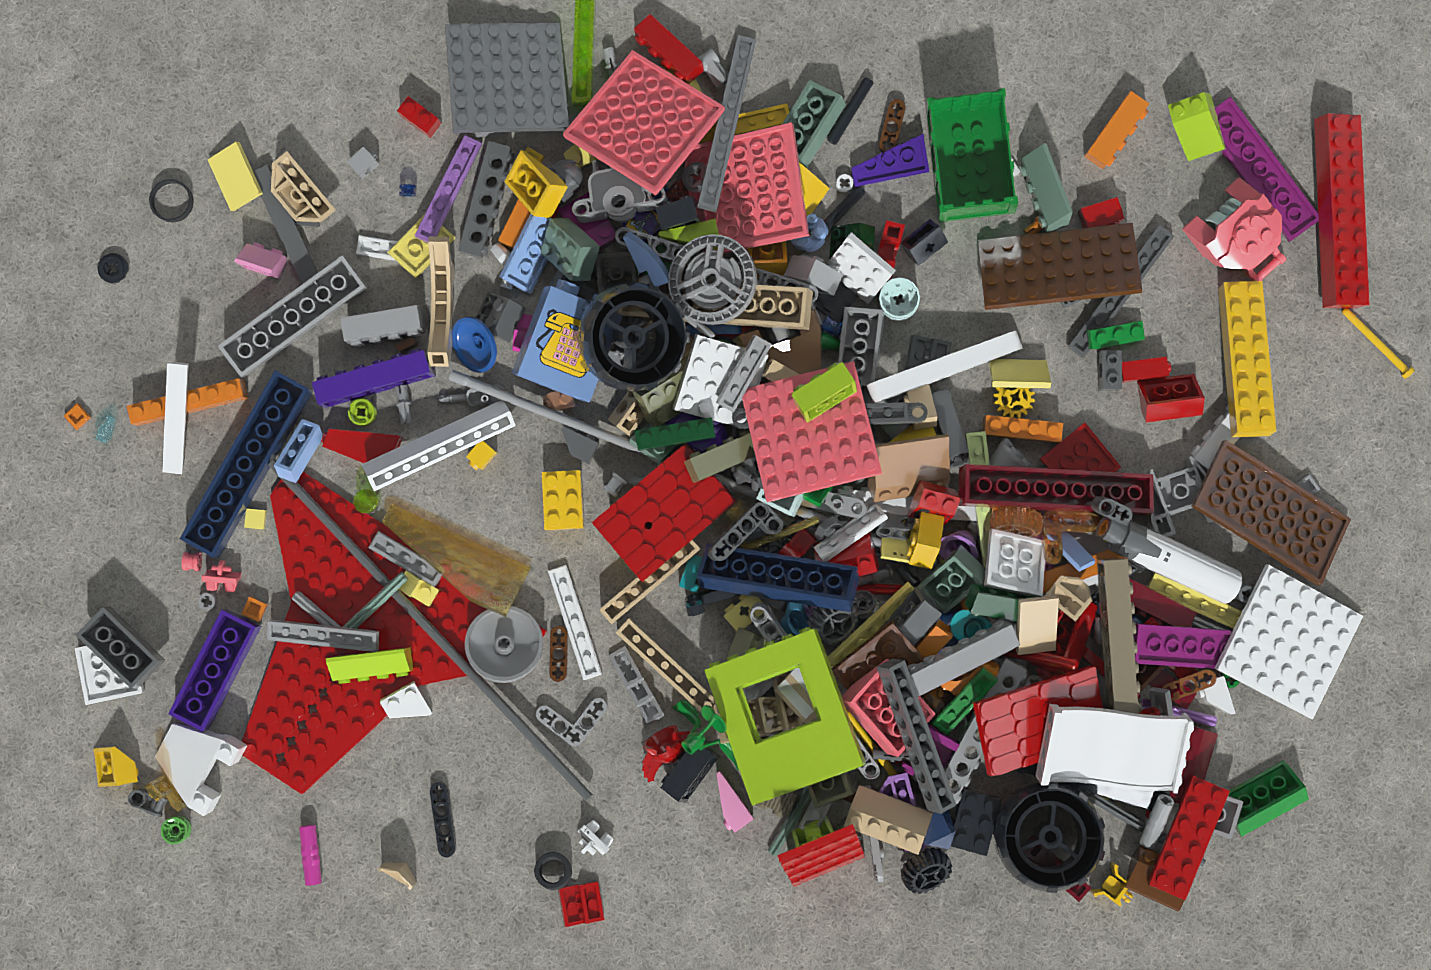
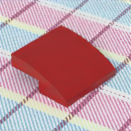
(581, 904)

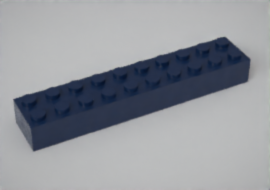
(246, 464)

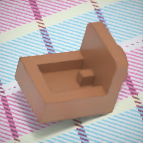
(558, 401)

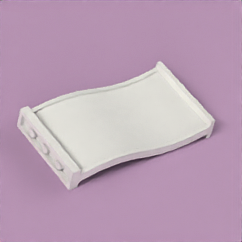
(1114, 748)

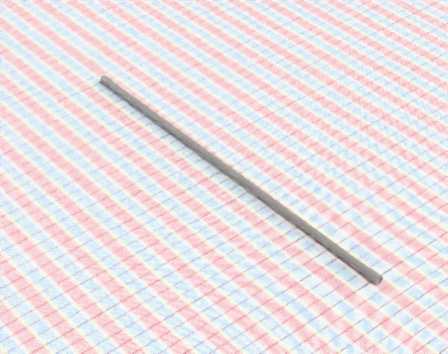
(466, 380)

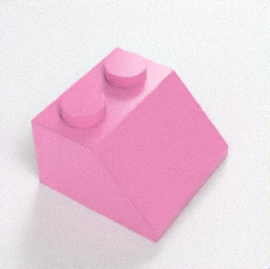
(261, 260)

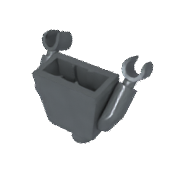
(747, 472)

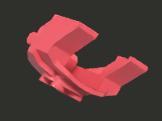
(1243, 236)

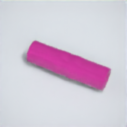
(310, 855)

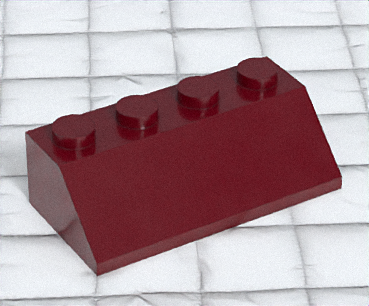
(1197, 759)

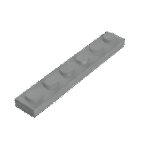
(323, 635)

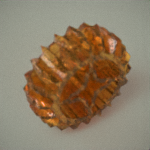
(1017, 520)

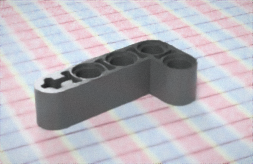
(741, 534)

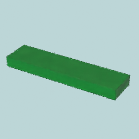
(963, 701)

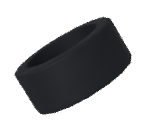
(538, 870)

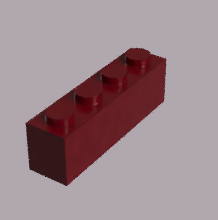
(1163, 609)

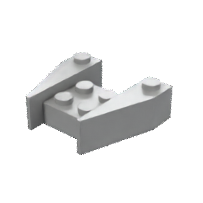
(1173, 495)

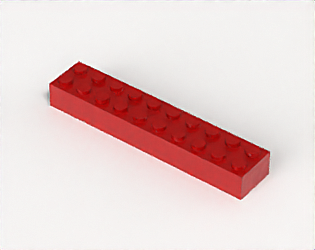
(1341, 211)

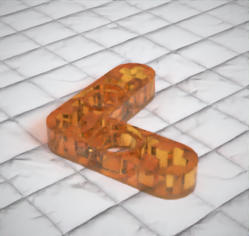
(1056, 528)

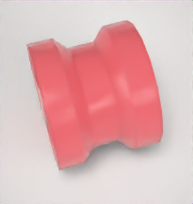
(192, 561)

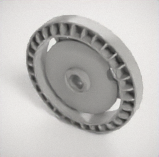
(723, 289)

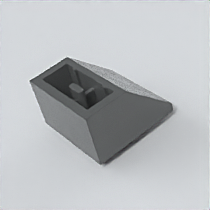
(500, 315)

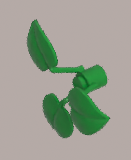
(696, 740)

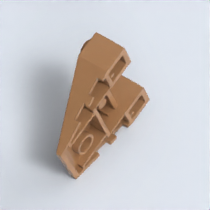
(797, 353)

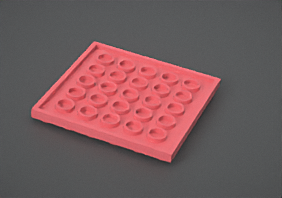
(644, 122)
(760, 189)
(811, 455)

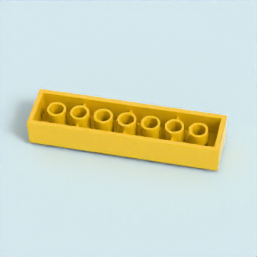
(1247, 359)

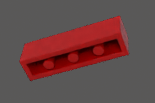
(668, 49)

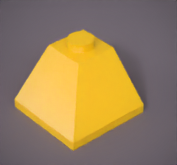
(114, 767)

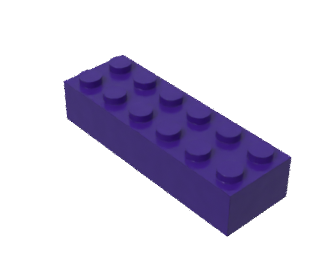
(372, 379)
(214, 670)

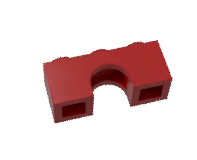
(890, 242)

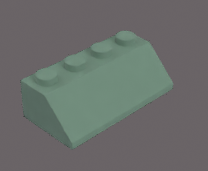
(813, 118)
(1046, 189)

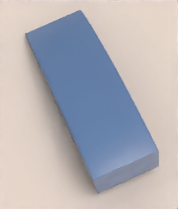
(646, 259)

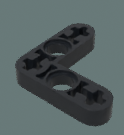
(696, 602)

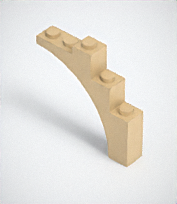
(441, 302)

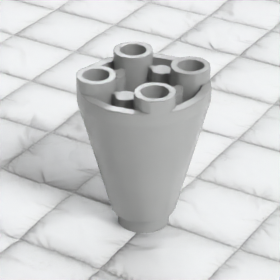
(1008, 455)

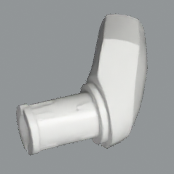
(502, 255)

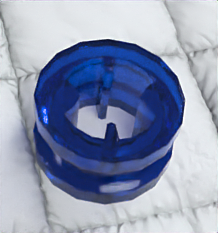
(407, 190)

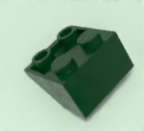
(862, 231)

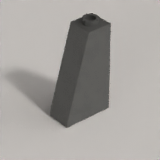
(949, 424)

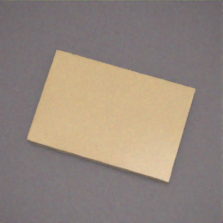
(1037, 624)

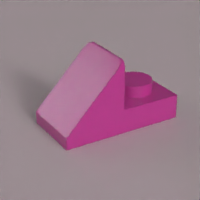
(520, 332)

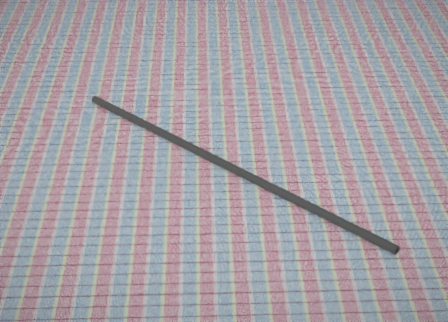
(438, 638)

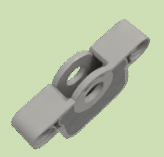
(607, 189)

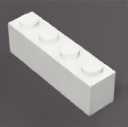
(1212, 439)

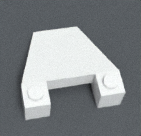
(188, 759)

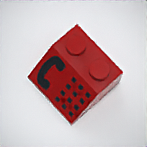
(934, 500)

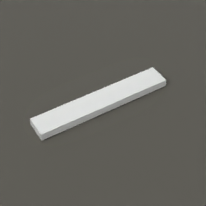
(175, 417)
(574, 622)

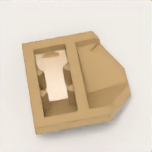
(1072, 594)
(400, 872)

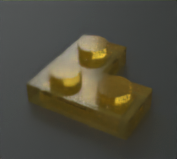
(162, 788)

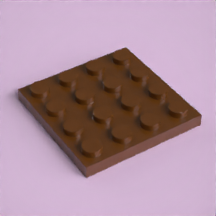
(883, 645)

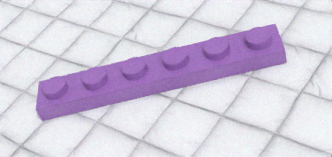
(448, 188)

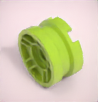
(370, 412)

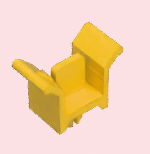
(1114, 887)

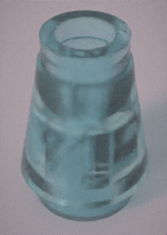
(105, 430)

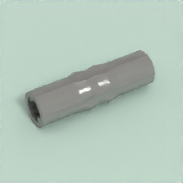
(1156, 821)

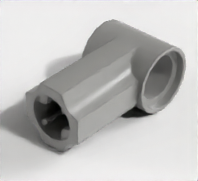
(713, 68)

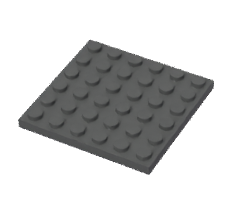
(506, 77)

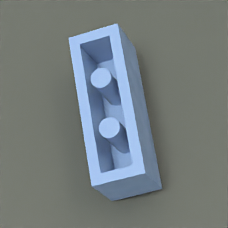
(298, 451)

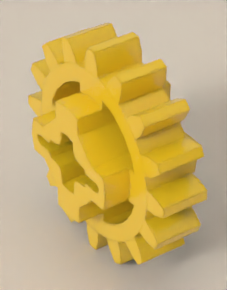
(1007, 409)

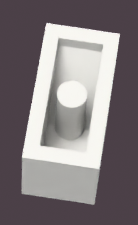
(1217, 695)

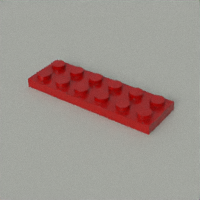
(1188, 837)

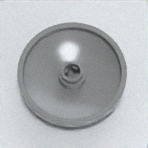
(504, 646)

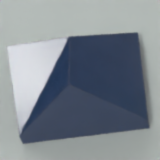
(940, 830)

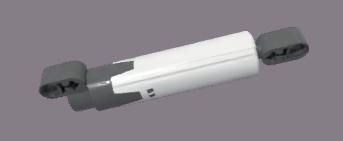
(1167, 555)

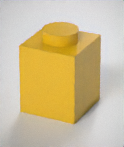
(481, 455)

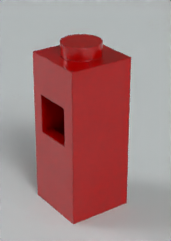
(1145, 369)

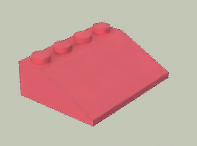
(871, 708)

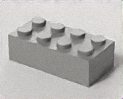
(383, 325)

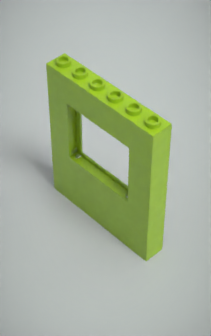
(796, 755)

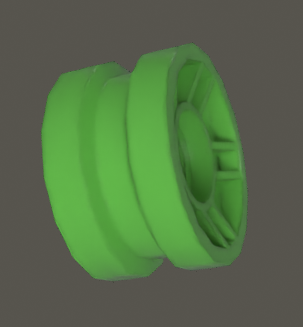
(167, 829)

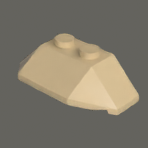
(298, 191)

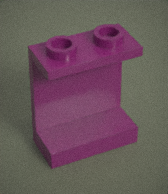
(944, 746)

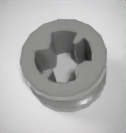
(202, 605)

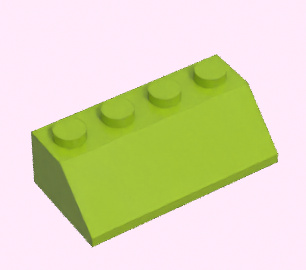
(370, 664)

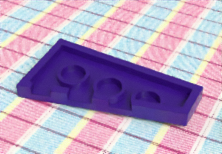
(898, 162)

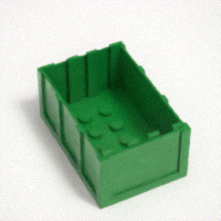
(971, 156)

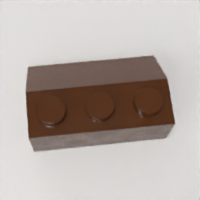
(1138, 875)

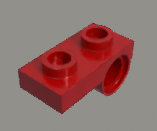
(799, 544)

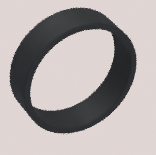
(152, 196)

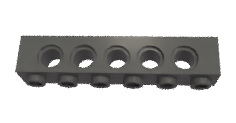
(493, 153)

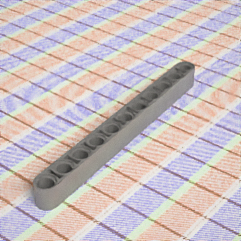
(672, 247)
(769, 619)

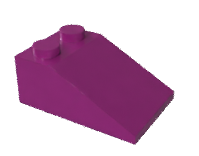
(599, 231)

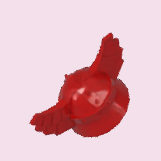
(662, 748)

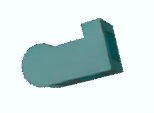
(690, 574)

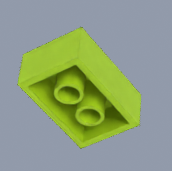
(824, 391)

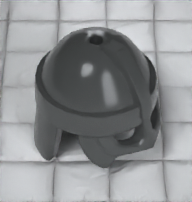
(571, 175)

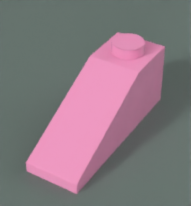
(733, 808)

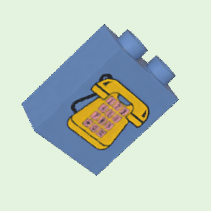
(548, 349)

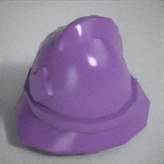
(956, 539)

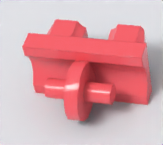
(221, 574)

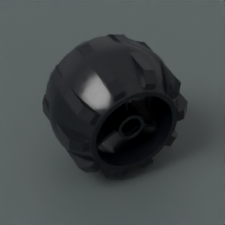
(669, 341)
(1082, 860)

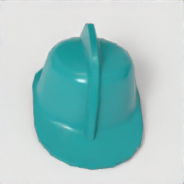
(966, 625)

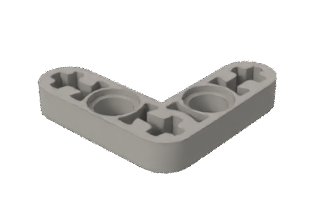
(577, 727)

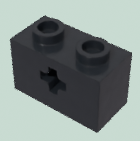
(924, 242)

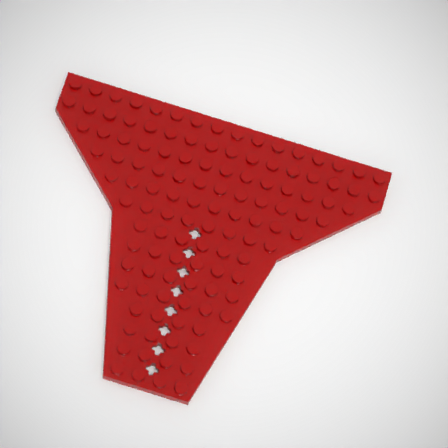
(340, 587)

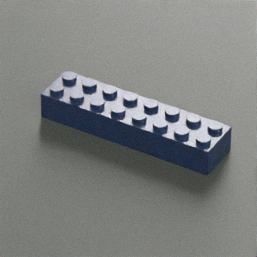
(781, 578)

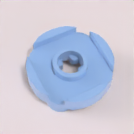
(818, 234)

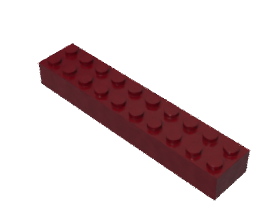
(1053, 488)

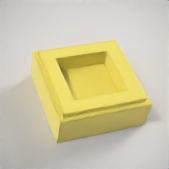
(255, 518)

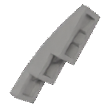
(636, 685)

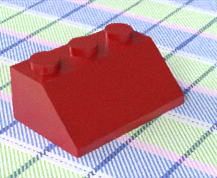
(1170, 398)
(859, 554)

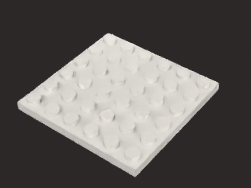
(1288, 641)

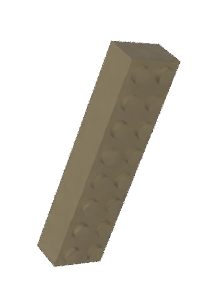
(1117, 635)

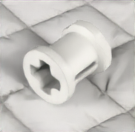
(615, 485)

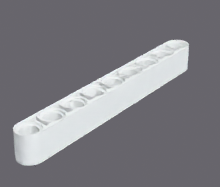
(944, 367)

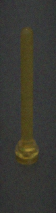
(784, 532)

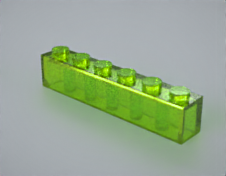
(583, 52)

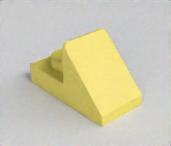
(419, 589)

